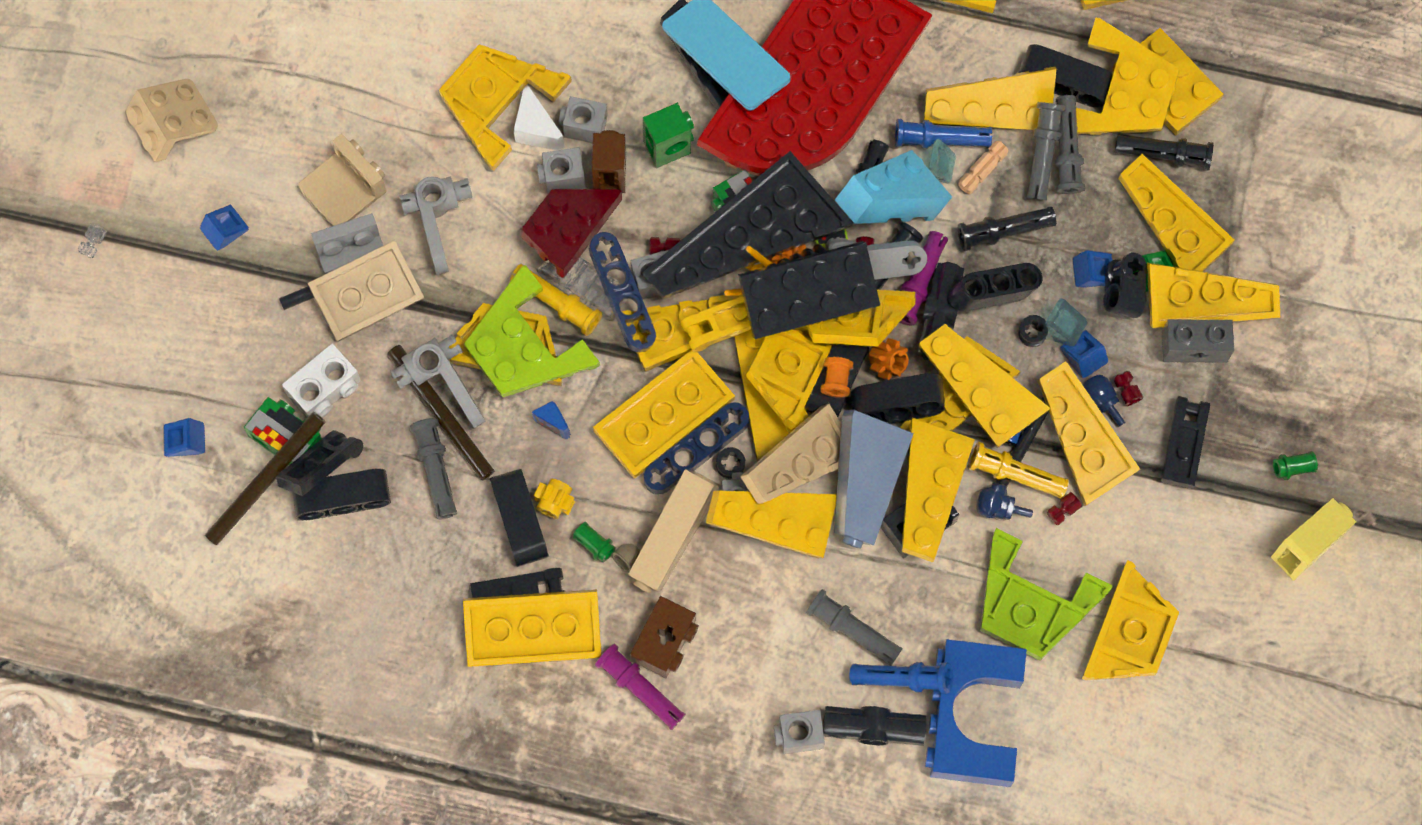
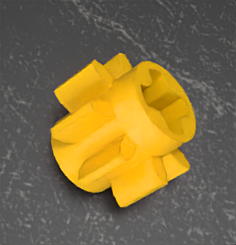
(554, 498)

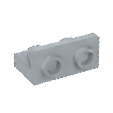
(346, 242)

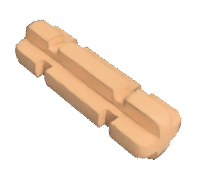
(983, 167)

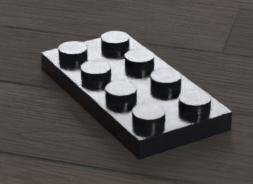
(809, 289)

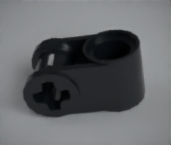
(1124, 289)

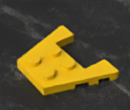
(486, 87)
(1138, 89)

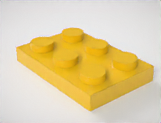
(1193, 90)

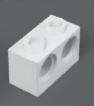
(315, 377)

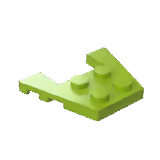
(512, 351)
(1026, 613)

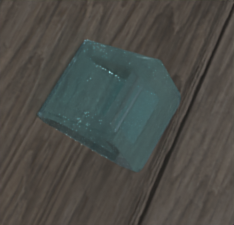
(942, 161)
(1065, 323)

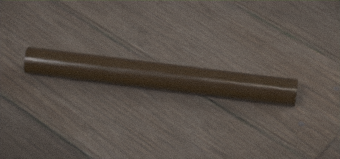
(447, 421)
(265, 478)

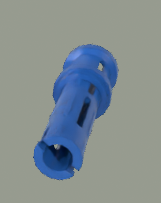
(926, 133)
(916, 676)

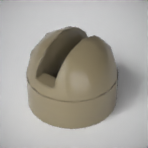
(626, 556)

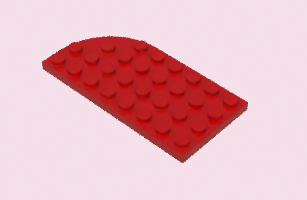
(838, 70)

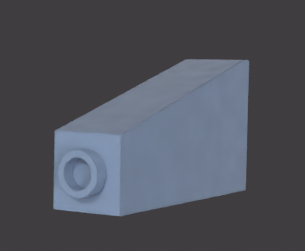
(867, 475)

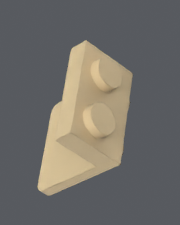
(169, 115)
(344, 183)

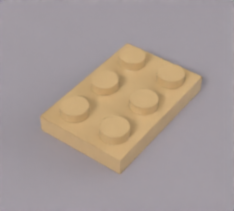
(366, 291)

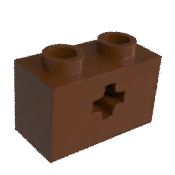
(609, 160)
(665, 618)

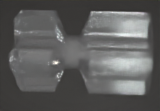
(94, 234)

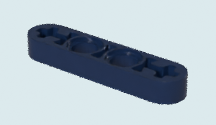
(617, 293)
(699, 451)

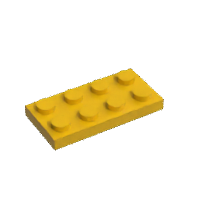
(663, 413)
(532, 628)

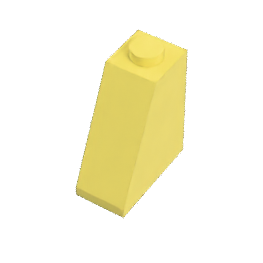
(1313, 538)

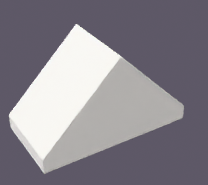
(534, 124)

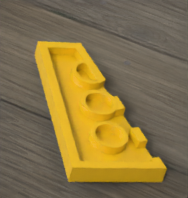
(764, 422)

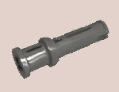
(1046, 134)
(1069, 159)
(432, 453)
(841, 619)

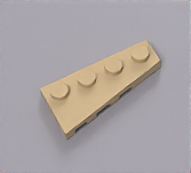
(799, 458)

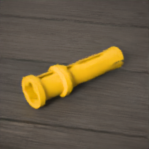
(568, 307)
(1003, 467)

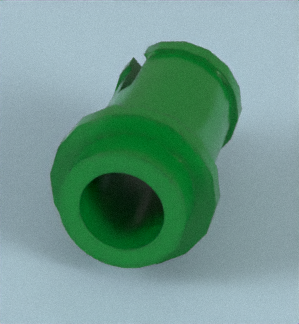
(1285, 466)
(594, 542)

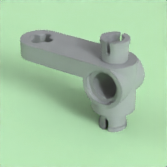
(450, 194)
(888, 257)
(416, 372)

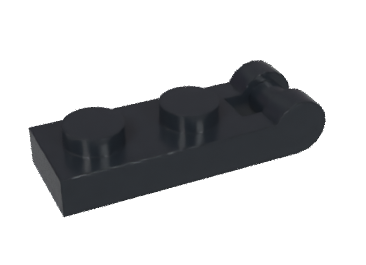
(1185, 443)
(319, 462)
(519, 584)

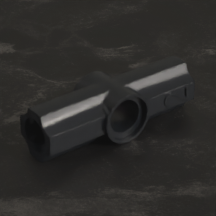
(938, 308)
(874, 725)

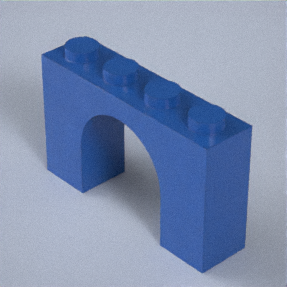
(952, 752)

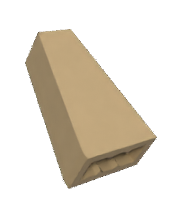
(673, 531)

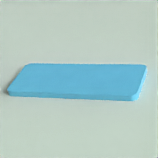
(726, 52)

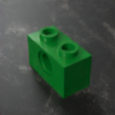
(668, 134)

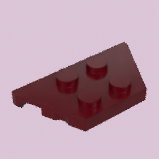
(567, 223)

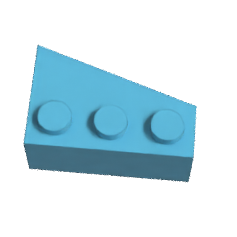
(894, 190)

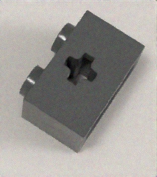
(1197, 340)

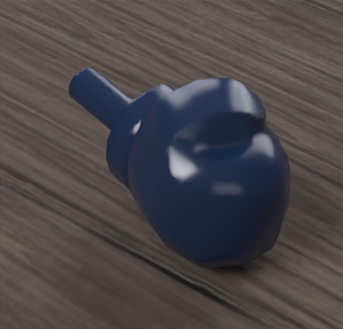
(1104, 396)
(996, 504)

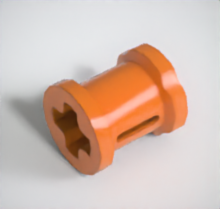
(837, 377)

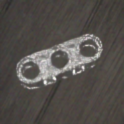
(583, 282)

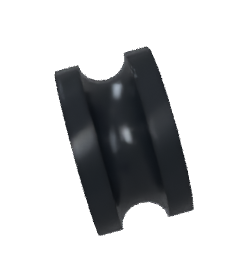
(1025, 337)
(724, 455)

